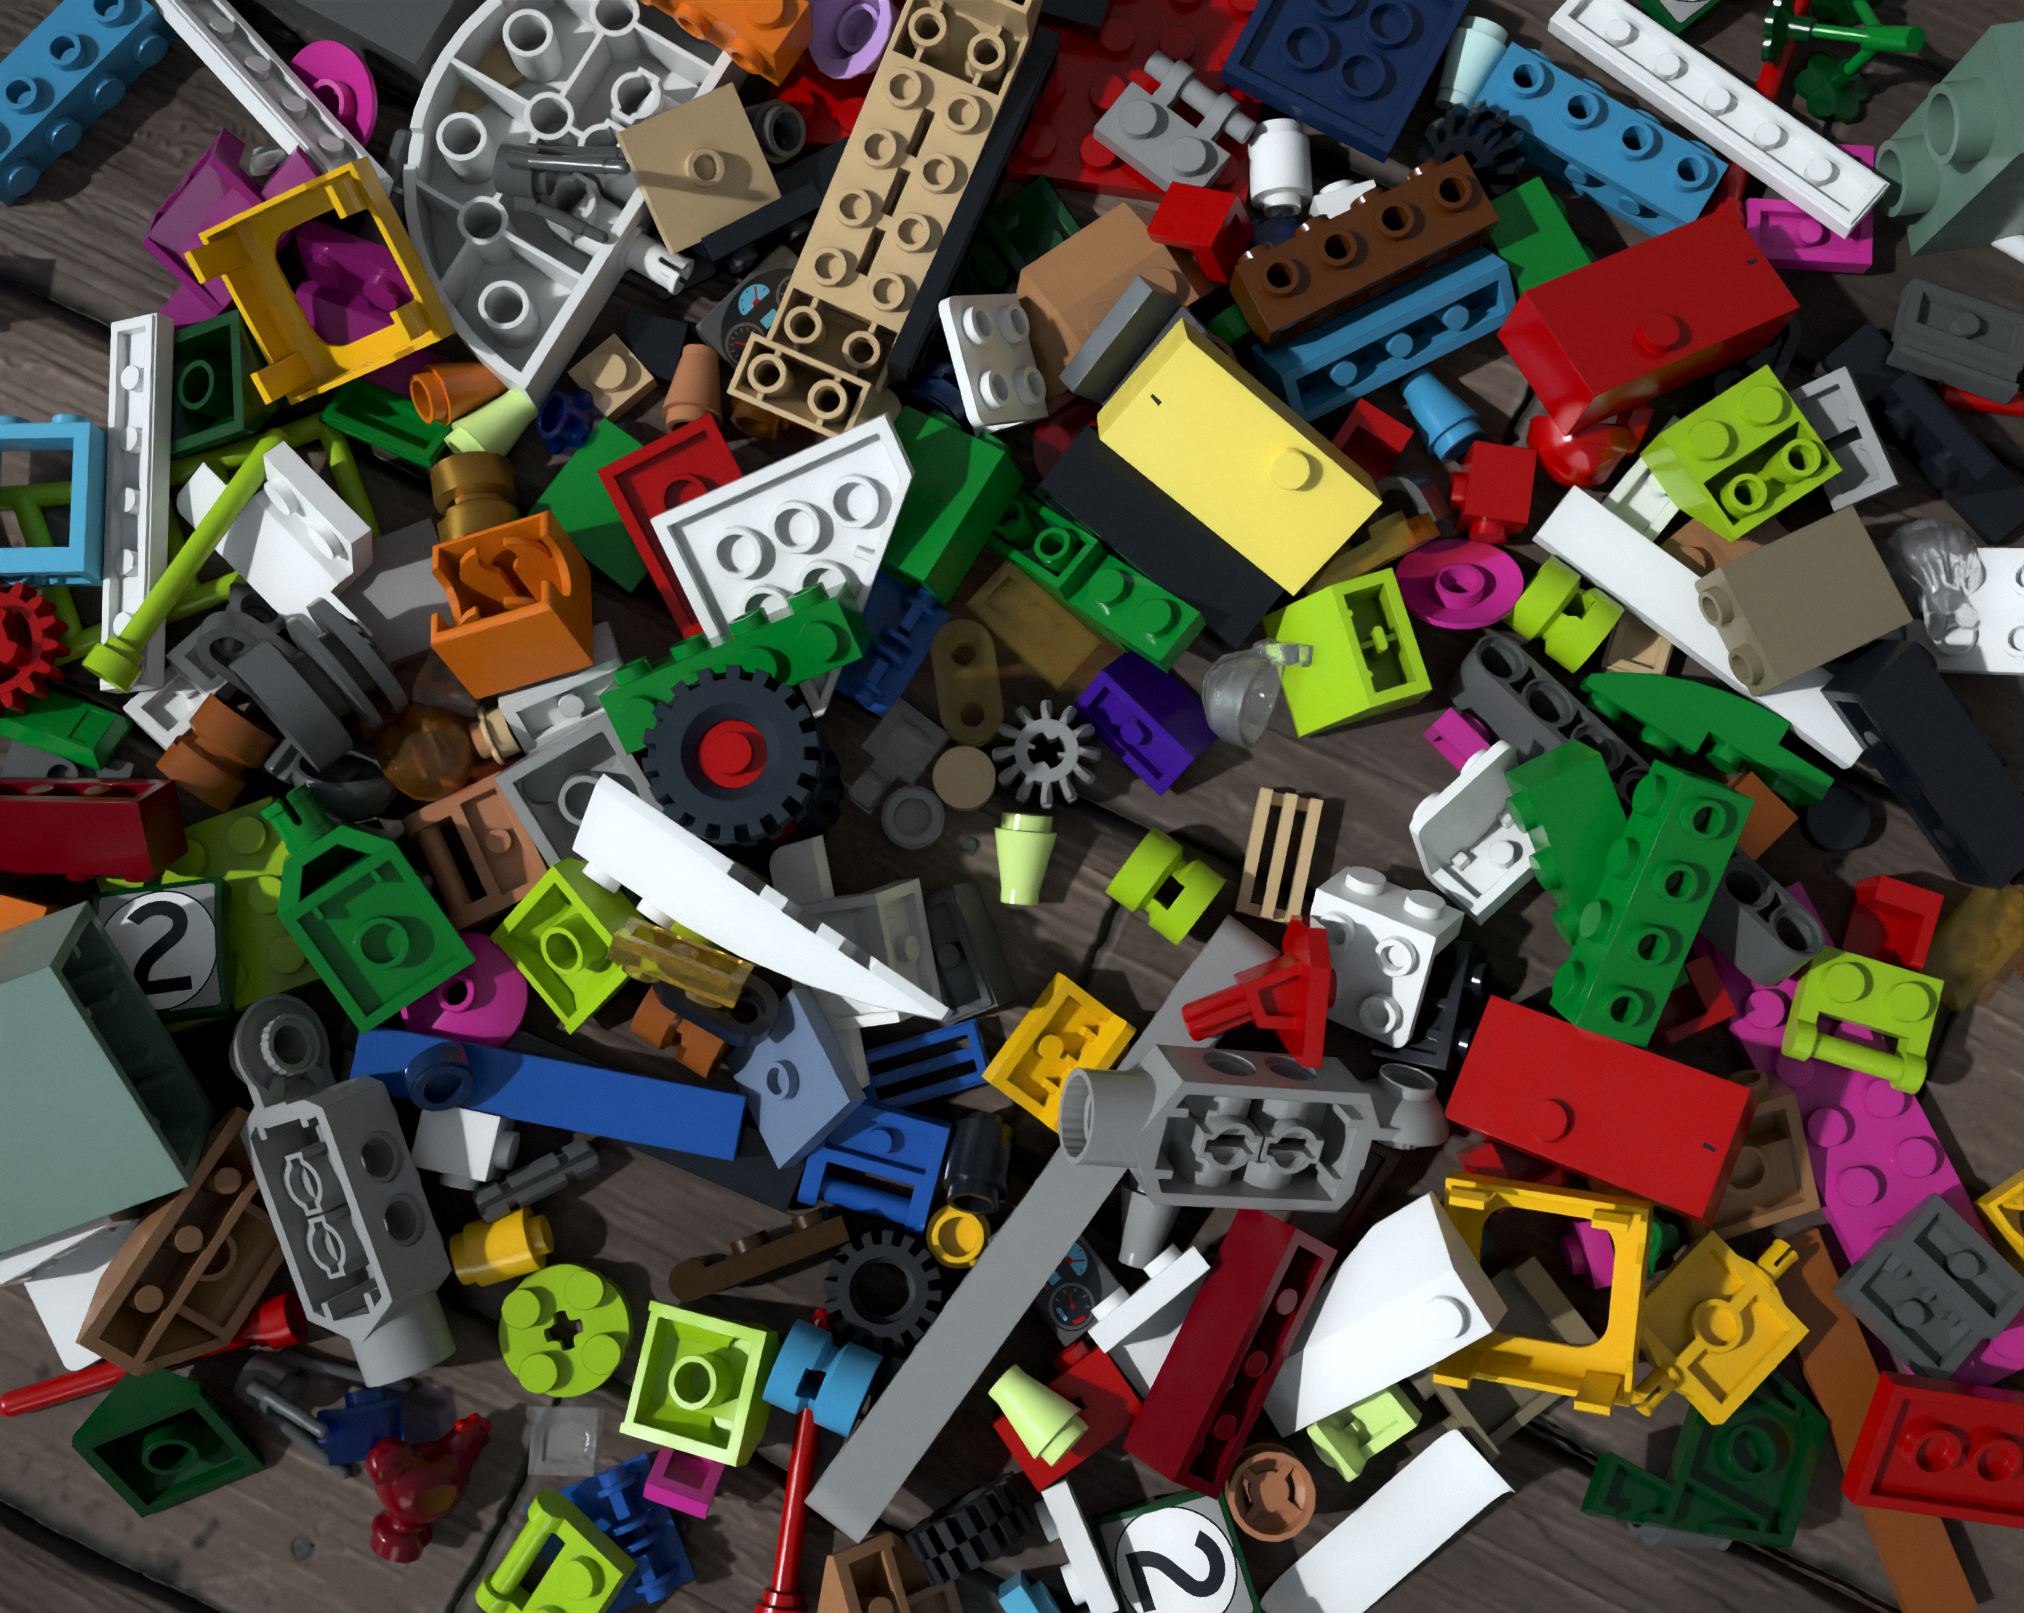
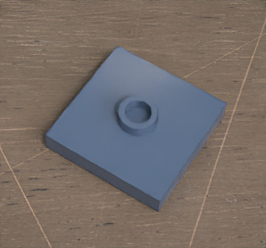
(796, 1080)

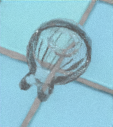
(1935, 572)
(1244, 688)

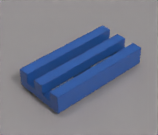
(974, 1052)

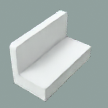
(563, 702)

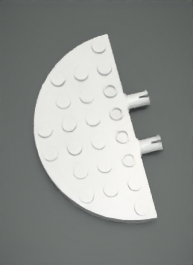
(509, 277)

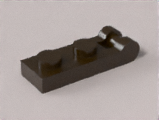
(759, 1254)

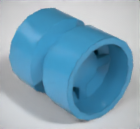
(845, 1388)

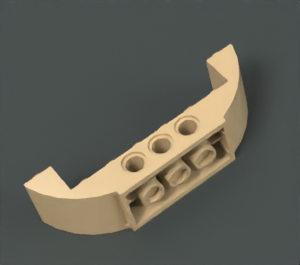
(886, 211)

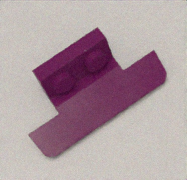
(202, 199)
(350, 295)

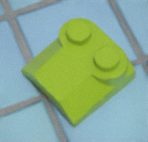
(563, 939)
(702, 1383)

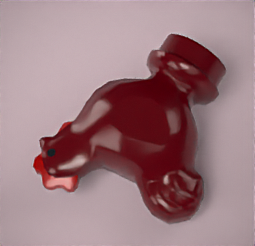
(421, 1485)

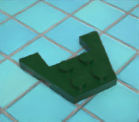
(1727, 1478)

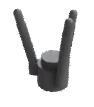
(533, 171)
(275, 1388)

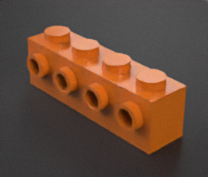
(756, 34)

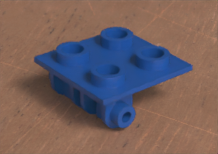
(903, 632)
(636, 1525)

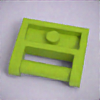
(1869, 997)
(581, 1578)

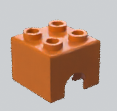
(515, 605)

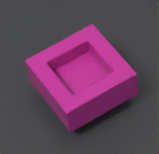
(1457, 737)
(1587, 1253)
(684, 1481)

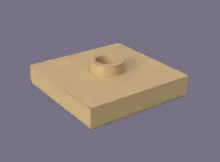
(698, 167)

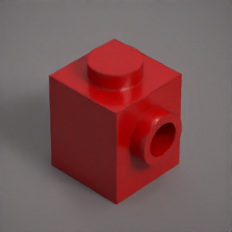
(1492, 491)

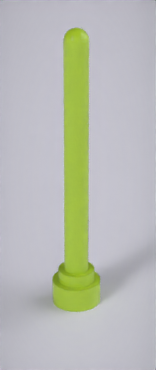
(120, 657)

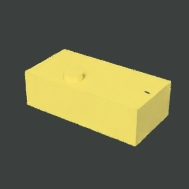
(1237, 457)

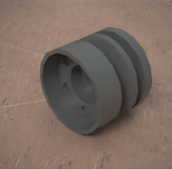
(320, 683)

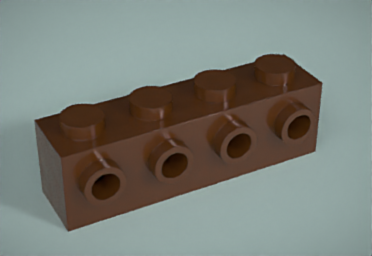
(1362, 252)

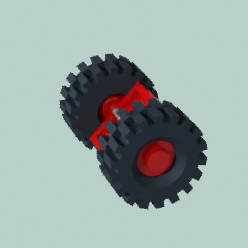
(742, 764)

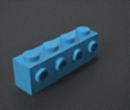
(67, 78)
(1601, 146)
(1389, 335)

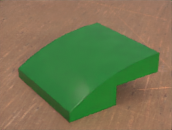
(587, 510)

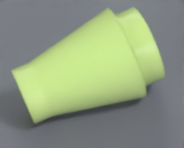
(492, 426)
(1023, 855)
(1039, 1415)

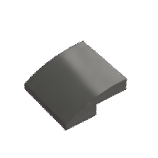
(1932, 1289)

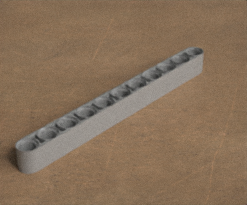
(1003, 1279)

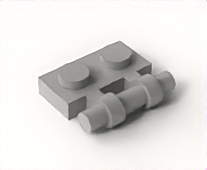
(1159, 141)

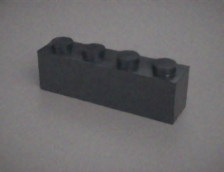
(1158, 538)
(1933, 759)

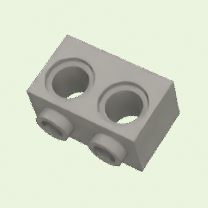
(1848, 431)

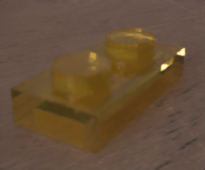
(1390, 540)
(658, 954)

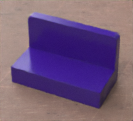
(1146, 719)

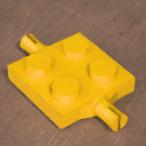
(1715, 1327)

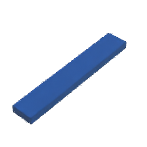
(570, 1094)

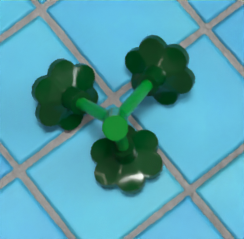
(1827, 82)

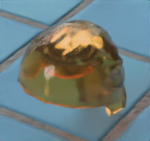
(423, 750)

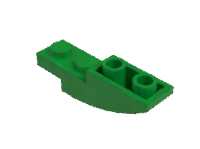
(1094, 584)
(1680, 715)

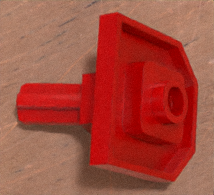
(1278, 995)

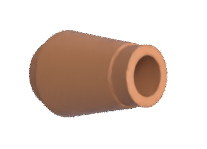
(694, 388)

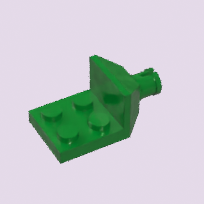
(361, 912)

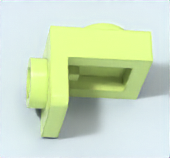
(1363, 1429)

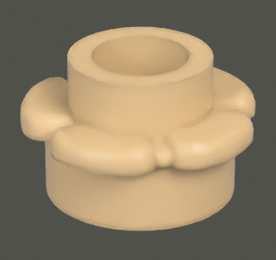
(493, 735)

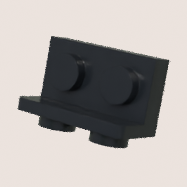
(1447, 1011)

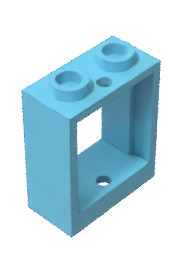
(84, 558)

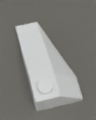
(1384, 1315)

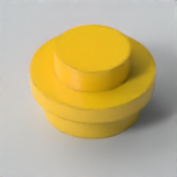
(957, 1237)

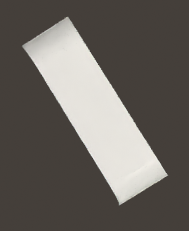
(1390, 1531)

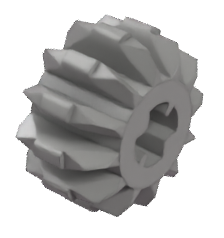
(1052, 734)

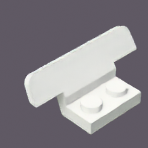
(290, 538)
(881, 921)

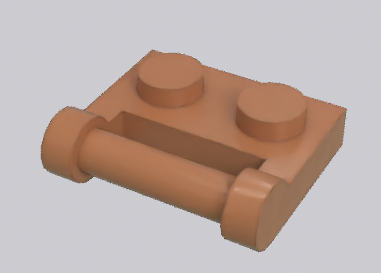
(496, 845)

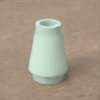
(1470, 61)

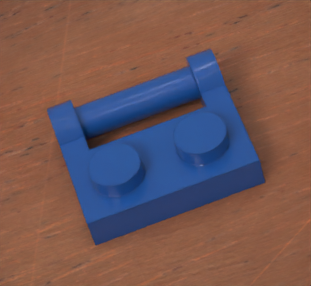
(884, 1144)

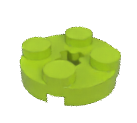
(545, 1363)

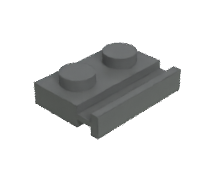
(1958, 341)

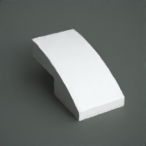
(187, 683)

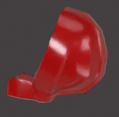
(1589, 454)

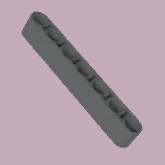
(1521, 703)

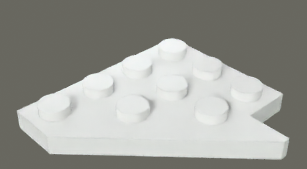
(790, 527)

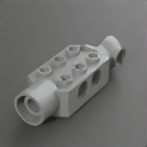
(1244, 1126)
(341, 1194)

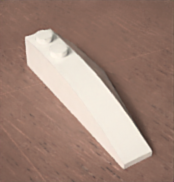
(728, 905)

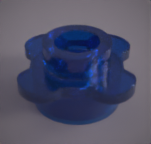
(565, 420)

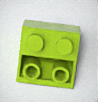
(1740, 457)
(1361, 653)

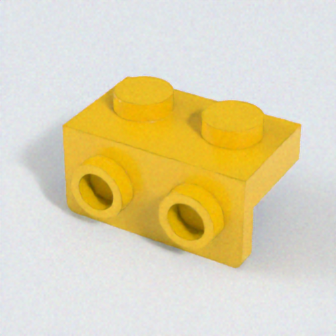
(1056, 1036)

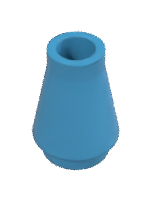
(1441, 417)

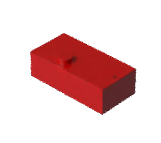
(1646, 320)
(1602, 1109)

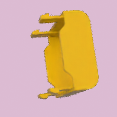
(246, 259)
(1592, 1373)

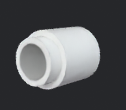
(1280, 167)

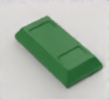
(385, 422)
(67, 729)

